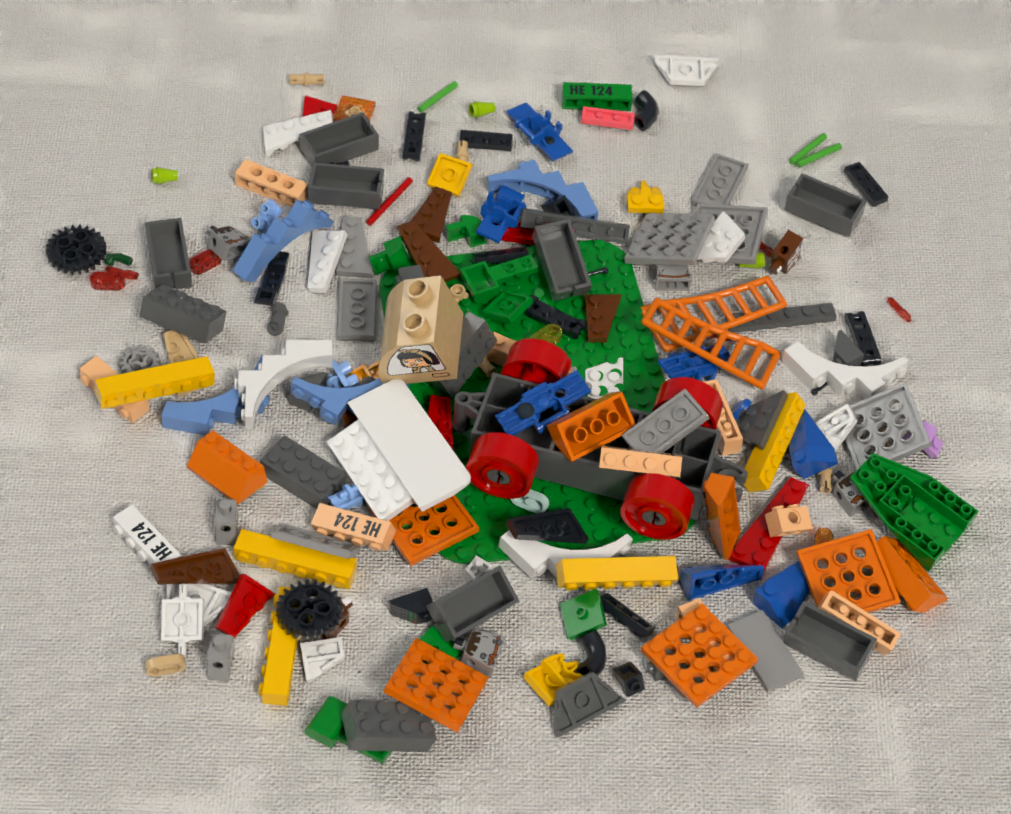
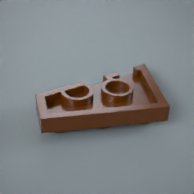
(600, 314)

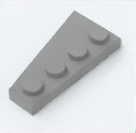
(354, 256)

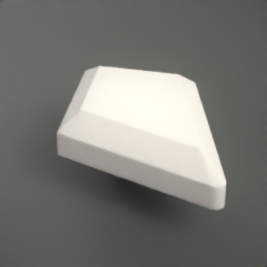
(477, 567)

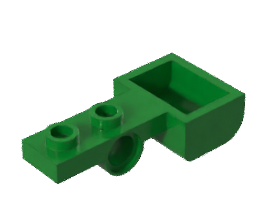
(485, 280)
(328, 728)

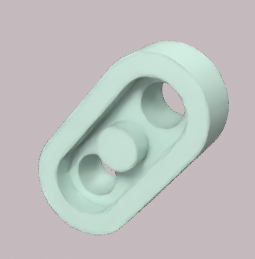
(533, 502)

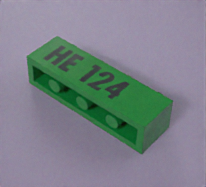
(597, 95)

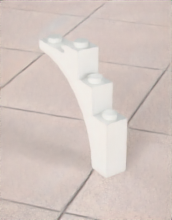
(274, 369)
(841, 378)
(536, 557)

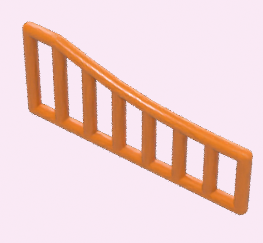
(717, 296)
(723, 334)

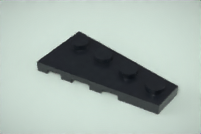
(548, 526)

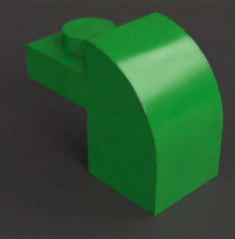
(465, 229)
(392, 257)

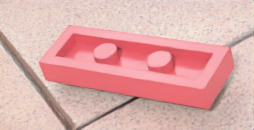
(607, 118)

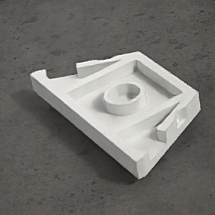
(686, 70)
(722, 240)
(609, 379)
(214, 598)

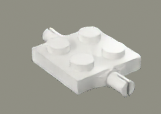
(182, 620)

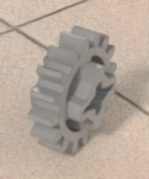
(138, 359)

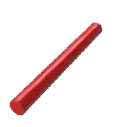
(389, 201)

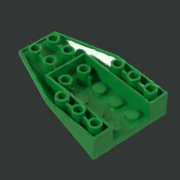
(914, 507)

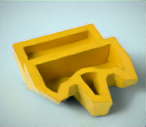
(645, 199)
(550, 676)

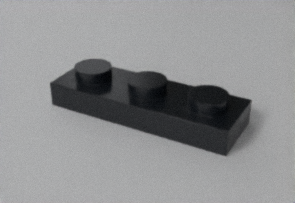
(487, 140)
(866, 184)
(499, 256)
(626, 616)

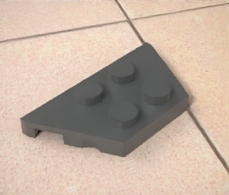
(761, 418)
(582, 701)

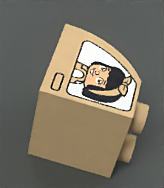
(420, 332)

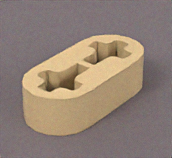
(165, 665)

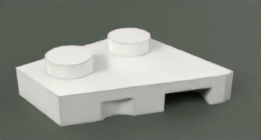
(838, 425)
(321, 656)

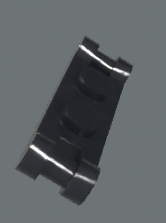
(414, 136)
(549, 315)
(863, 337)

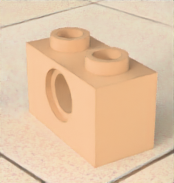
(788, 520)

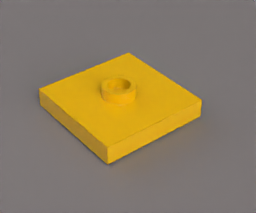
(449, 174)

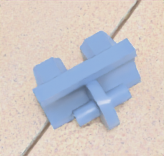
(268, 213)
(340, 371)
(347, 498)

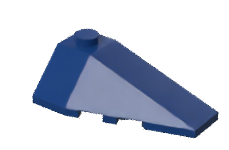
(810, 448)
(709, 579)
(782, 595)

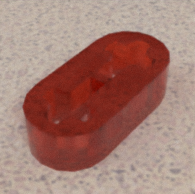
(206, 259)
(107, 281)

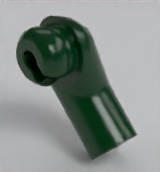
(119, 257)

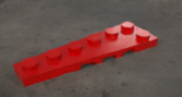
(440, 414)
(756, 545)

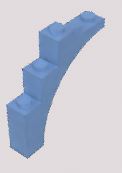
(530, 180)
(281, 232)
(330, 400)
(201, 415)

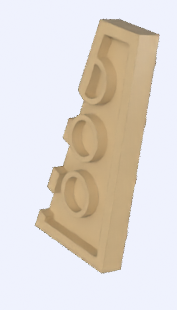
(179, 350)

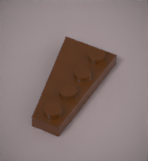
(433, 213)
(426, 253)
(199, 568)

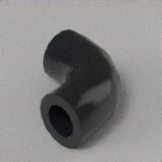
(648, 108)
(595, 654)

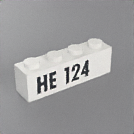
(143, 537)

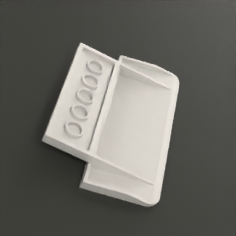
(397, 453)

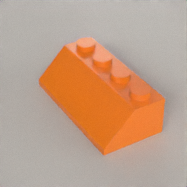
(592, 425)
(226, 467)
(722, 512)
(910, 577)

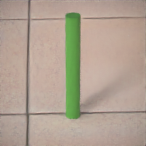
(437, 97)
(808, 148)
(818, 155)

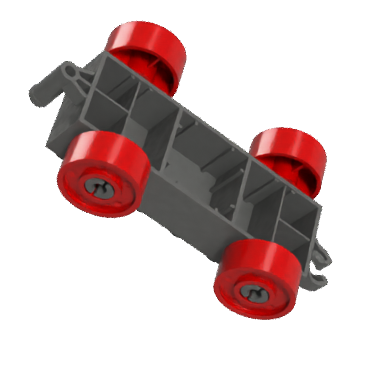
(508, 464)

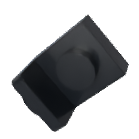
(630, 678)

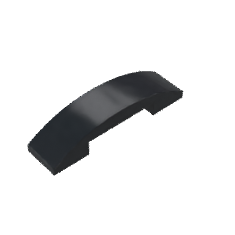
(273, 280)

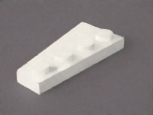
(286, 132)
(324, 257)

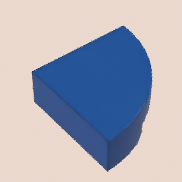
(738, 407)

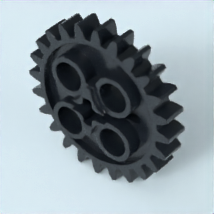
(76, 249)
(309, 610)

